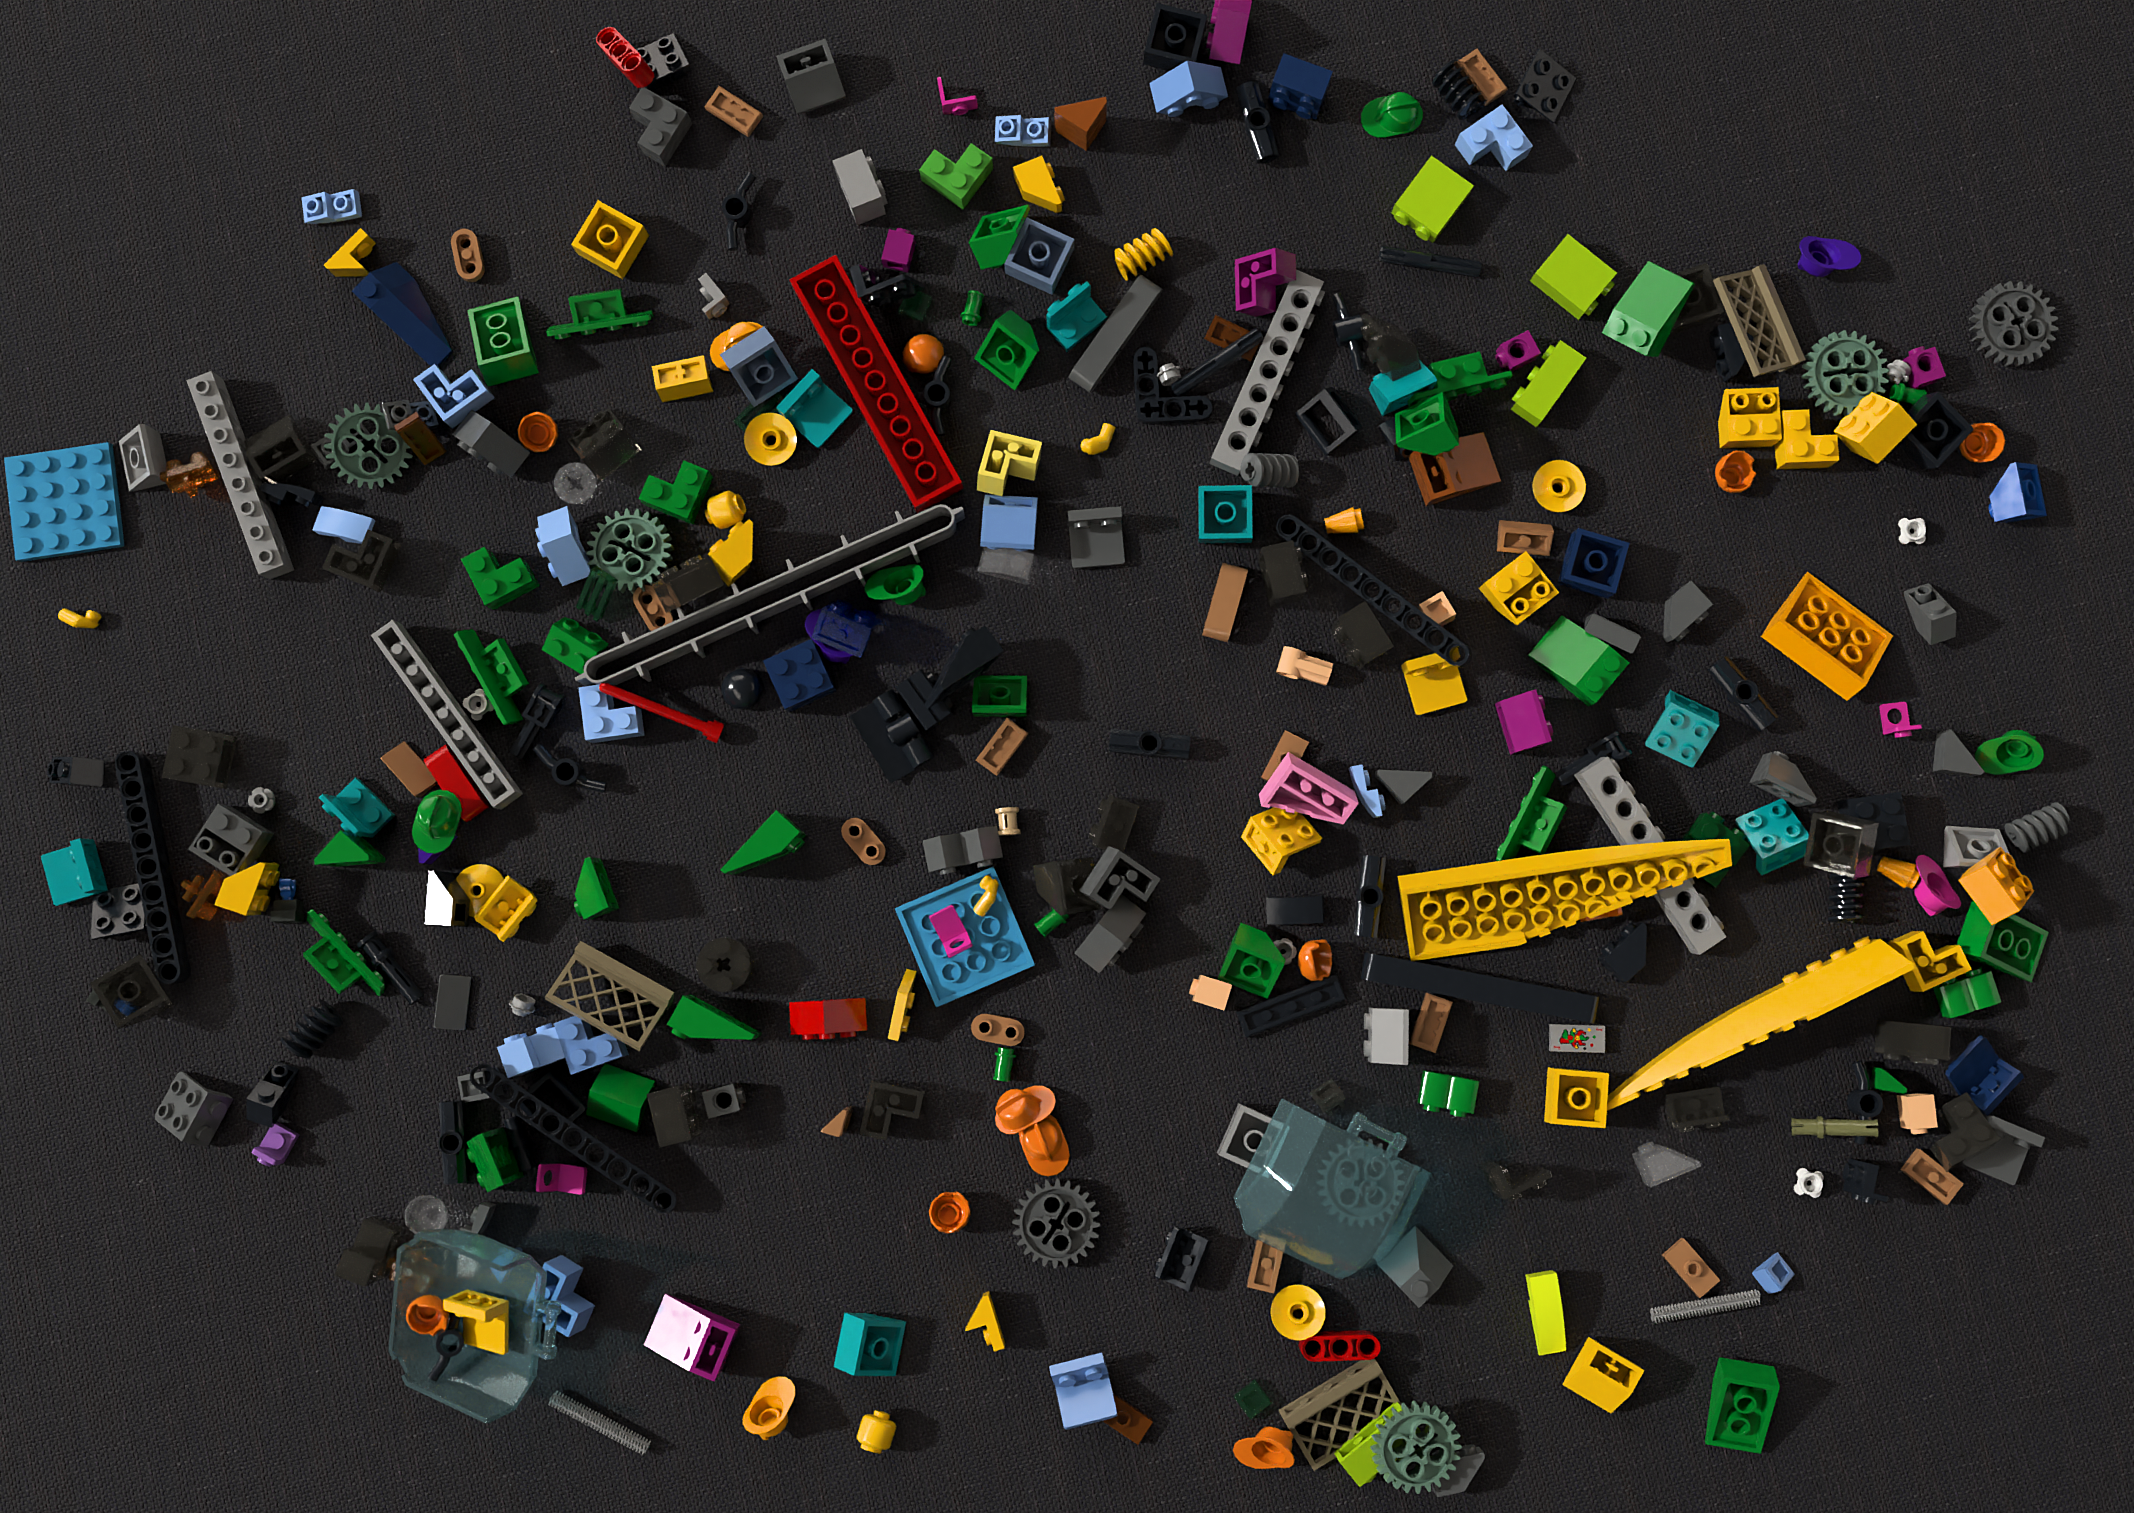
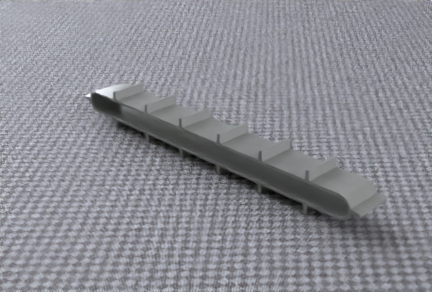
(740, 597)

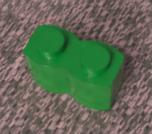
(1967, 993)
(1448, 1092)

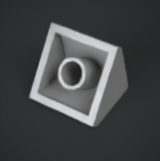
(142, 457)
(1969, 845)

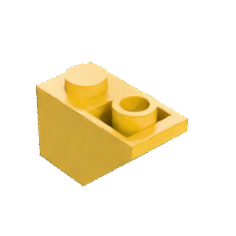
(1036, 184)

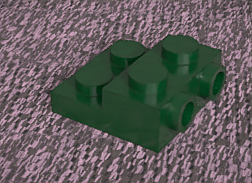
(1711, 827)

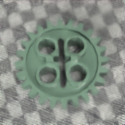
(1842, 350)
(352, 463)
(641, 530)
(1403, 1426)

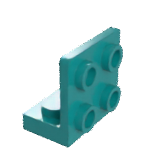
(1074, 316)
(814, 409)
(1683, 729)
(358, 809)
(1774, 835)
(74, 872)

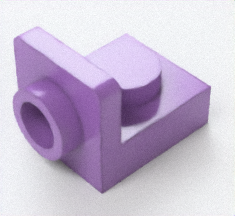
(275, 1145)

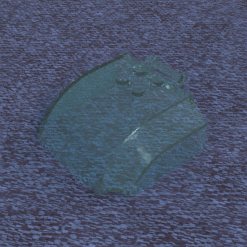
(1328, 1191)
(475, 1379)

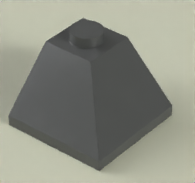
(1782, 779)
(1416, 1266)

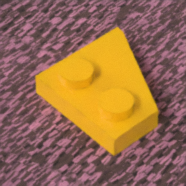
(903, 1002)

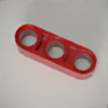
(625, 57)
(455, 778)
(1351, 1351)

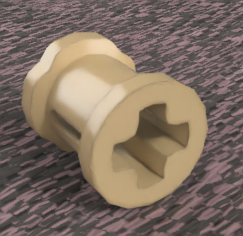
(1007, 821)

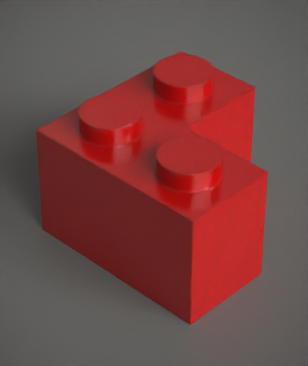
(828, 1018)

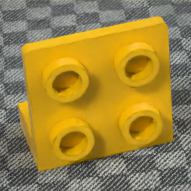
(1433, 683)
(1278, 835)
(483, 1319)

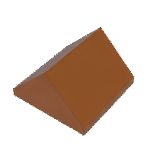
(1081, 121)

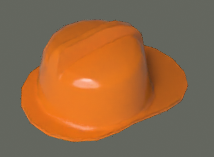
(1023, 1108)
(1045, 1147)
(1266, 1450)

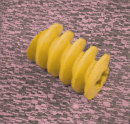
(1141, 252)

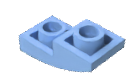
(1022, 132)
(331, 208)
(342, 524)
(1370, 799)

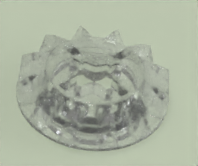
(563, 485)

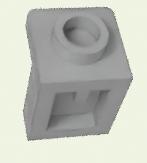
(712, 293)

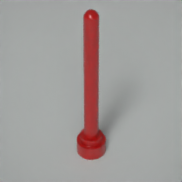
(710, 729)

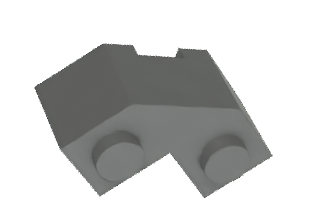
(962, 849)

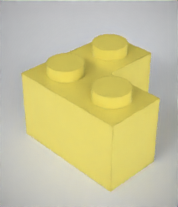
(1007, 456)

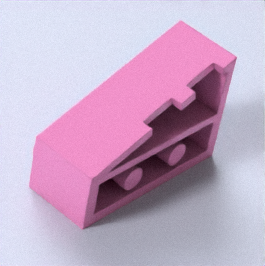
(1308, 791)

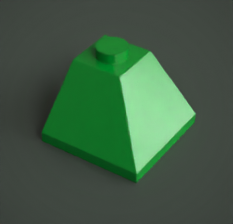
(997, 235)
(1008, 349)
(1427, 427)
(594, 891)
(1252, 961)

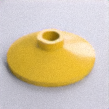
(770, 425)
(1571, 483)
(483, 876)
(1300, 1298)

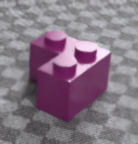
(1230, 29)
(1258, 277)

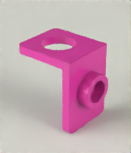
(956, 106)
(1900, 729)
(950, 930)
(564, 1178)

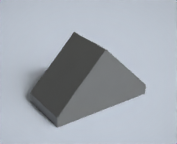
(1953, 757)
(1402, 783)
(469, 1092)

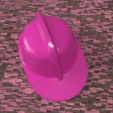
(1933, 888)

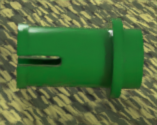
(972, 308)
(1901, 393)
(1050, 922)
(1004, 1064)

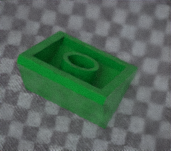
(1000, 696)
(347, 851)
(619, 1097)

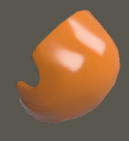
(923, 354)
(538, 432)
(1983, 443)
(1735, 472)
(1315, 960)
(949, 1212)
(427, 1315)

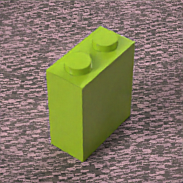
(1431, 199)
(1574, 277)

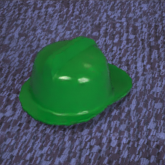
(1391, 115)
(899, 584)
(2010, 753)
(436, 821)

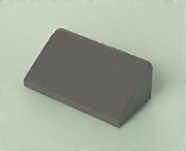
(1611, 632)
(452, 1002)

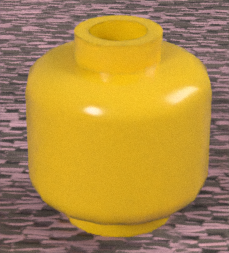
(725, 509)
(876, 1432)

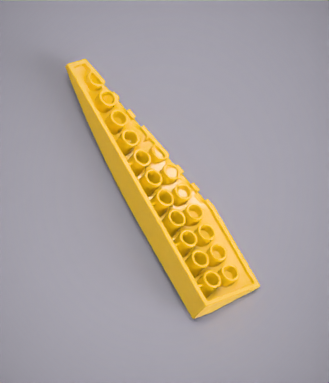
(1530, 896)
(1797, 998)

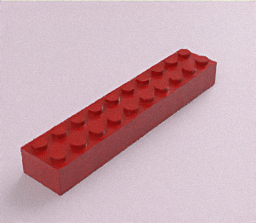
(876, 384)

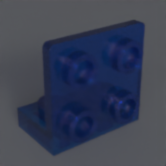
(845, 627)

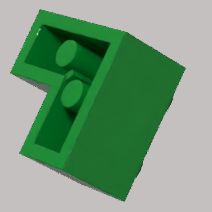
(681, 498)
(496, 583)

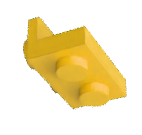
(506, 908)

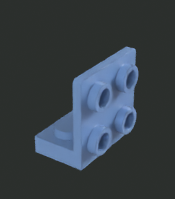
(1083, 1391)

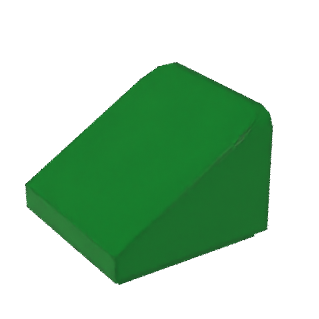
(1884, 1081)

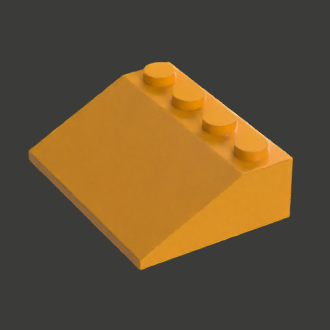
(1827, 637)

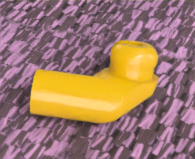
(1099, 443)
(89, 621)
(989, 897)

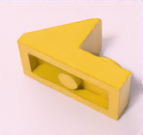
(346, 259)
(986, 1315)

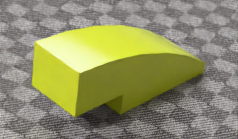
(1546, 1312)

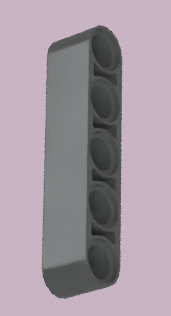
(1115, 333)

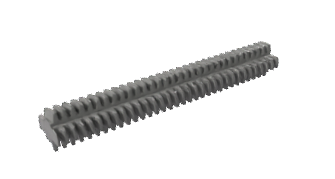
(1707, 1305)
(599, 1423)

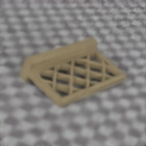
(1768, 312)
(617, 974)
(1325, 1396)

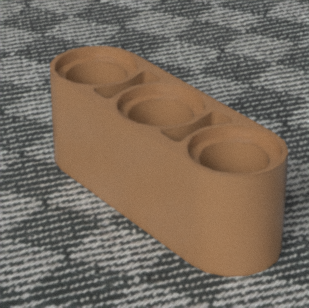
(1225, 602)

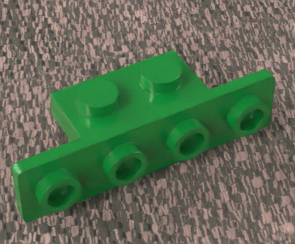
(598, 311)
(1461, 376)
(496, 672)
(1536, 819)
(337, 961)

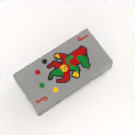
(1577, 1038)

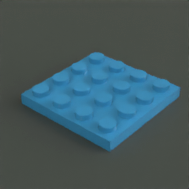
(64, 502)
(996, 940)

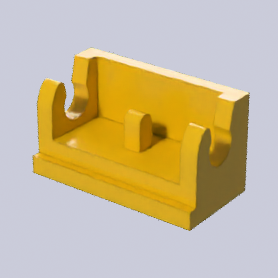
(682, 379)

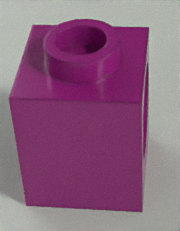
(898, 250)
(1522, 342)
(1934, 368)

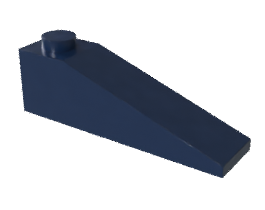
(401, 305)

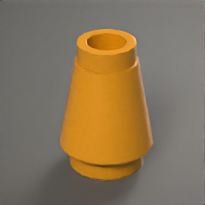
(1345, 522)
(1900, 872)

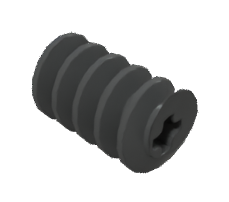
(1270, 470)
(2038, 826)

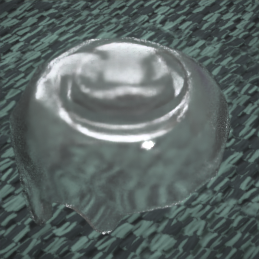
(426, 1213)

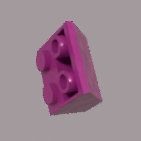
(1524, 721)

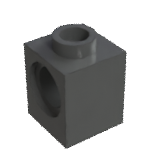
(712, 1103)

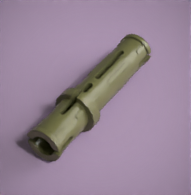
(1834, 1127)

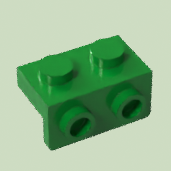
(573, 644)

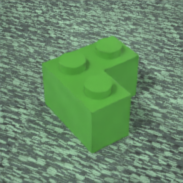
(959, 180)

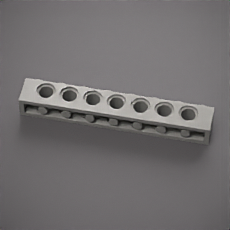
(1305, 288)
(239, 475)
(446, 714)
(1592, 780)

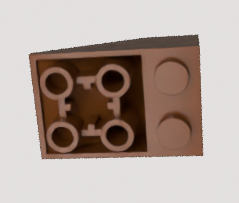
(1456, 471)

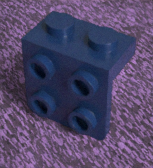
(1983, 1075)

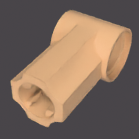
(1297, 665)

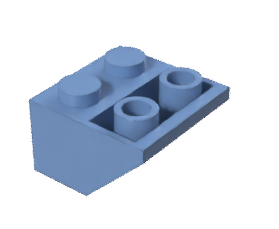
(1009, 522)

